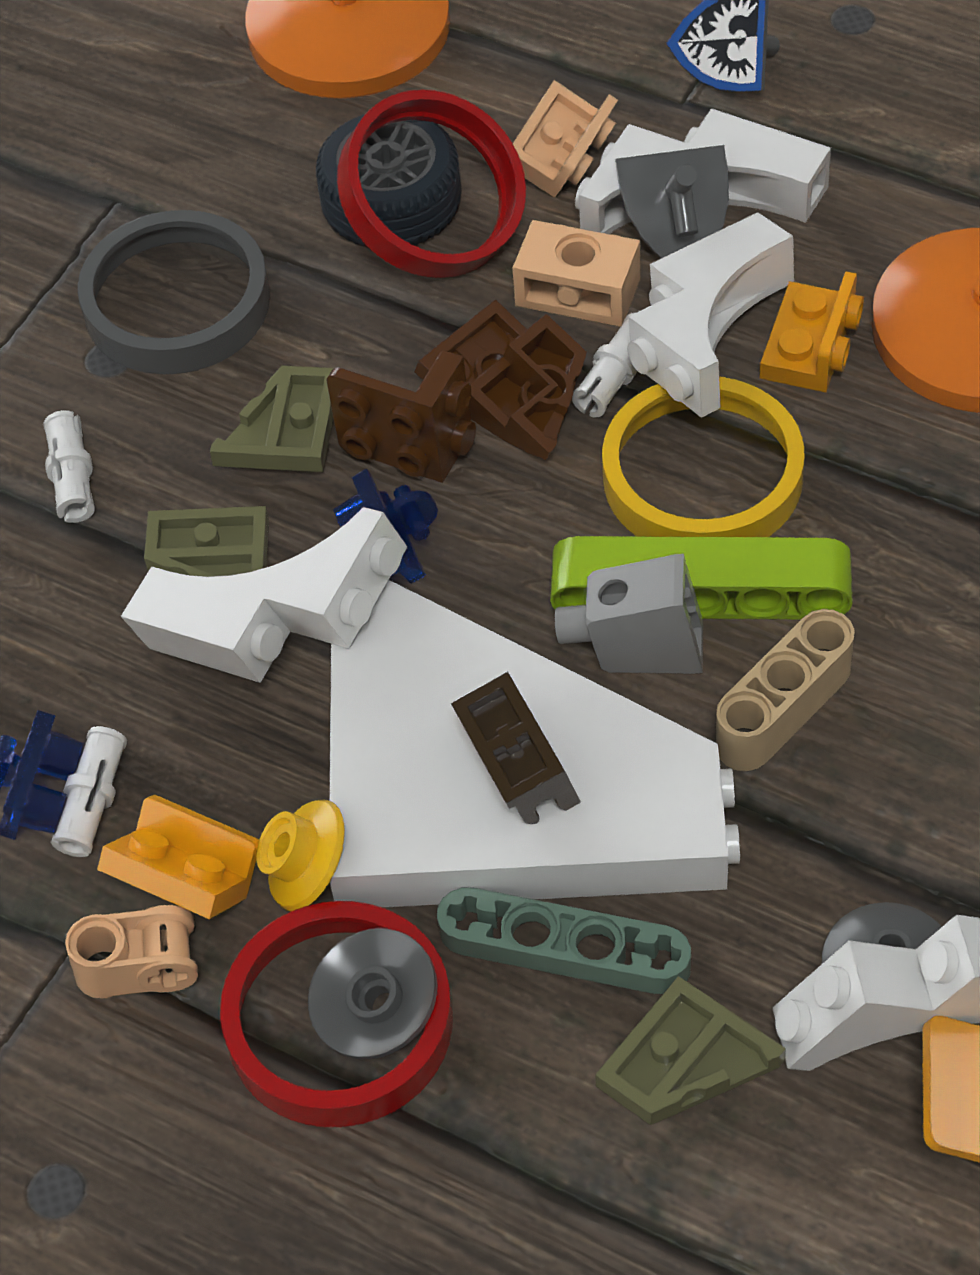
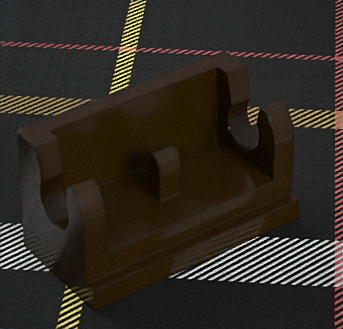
(514, 748)

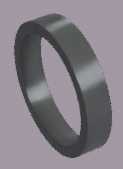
(188, 351)

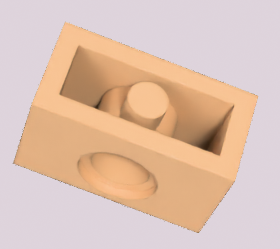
(577, 273)

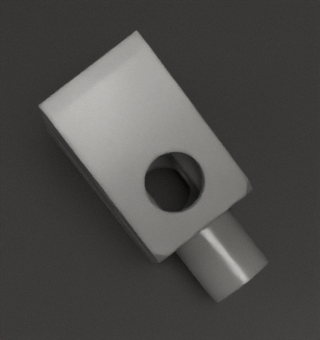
(639, 618)

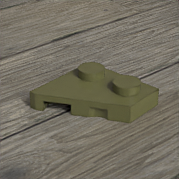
(282, 426)
(207, 540)
(685, 1055)

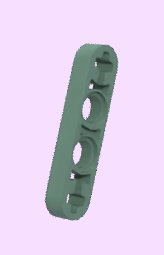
(567, 929)

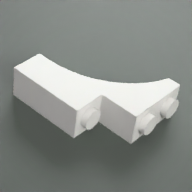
(763, 164)
(698, 298)
(246, 617)
(880, 994)

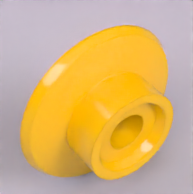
(301, 852)

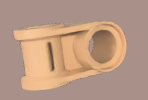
(137, 952)

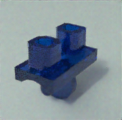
(408, 513)
(43, 753)

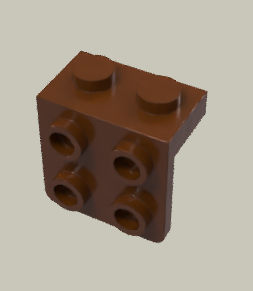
(406, 428)

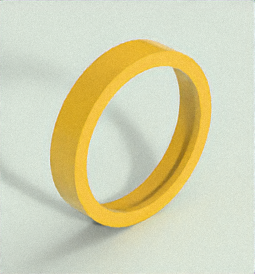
(736, 397)

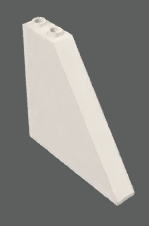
(431, 817)

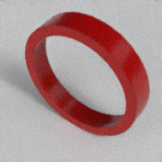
(471, 124)
(343, 1106)

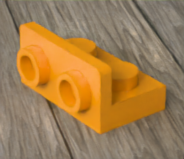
(811, 334)
(183, 858)

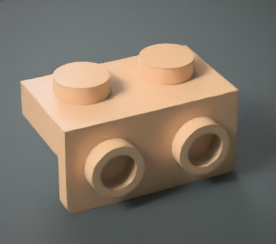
(558, 136)

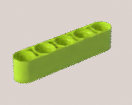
(727, 573)

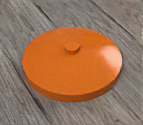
(345, 44)
(931, 318)

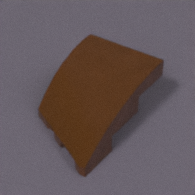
(516, 376)

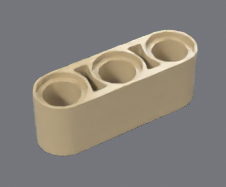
(778, 714)

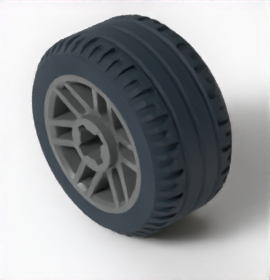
(406, 176)

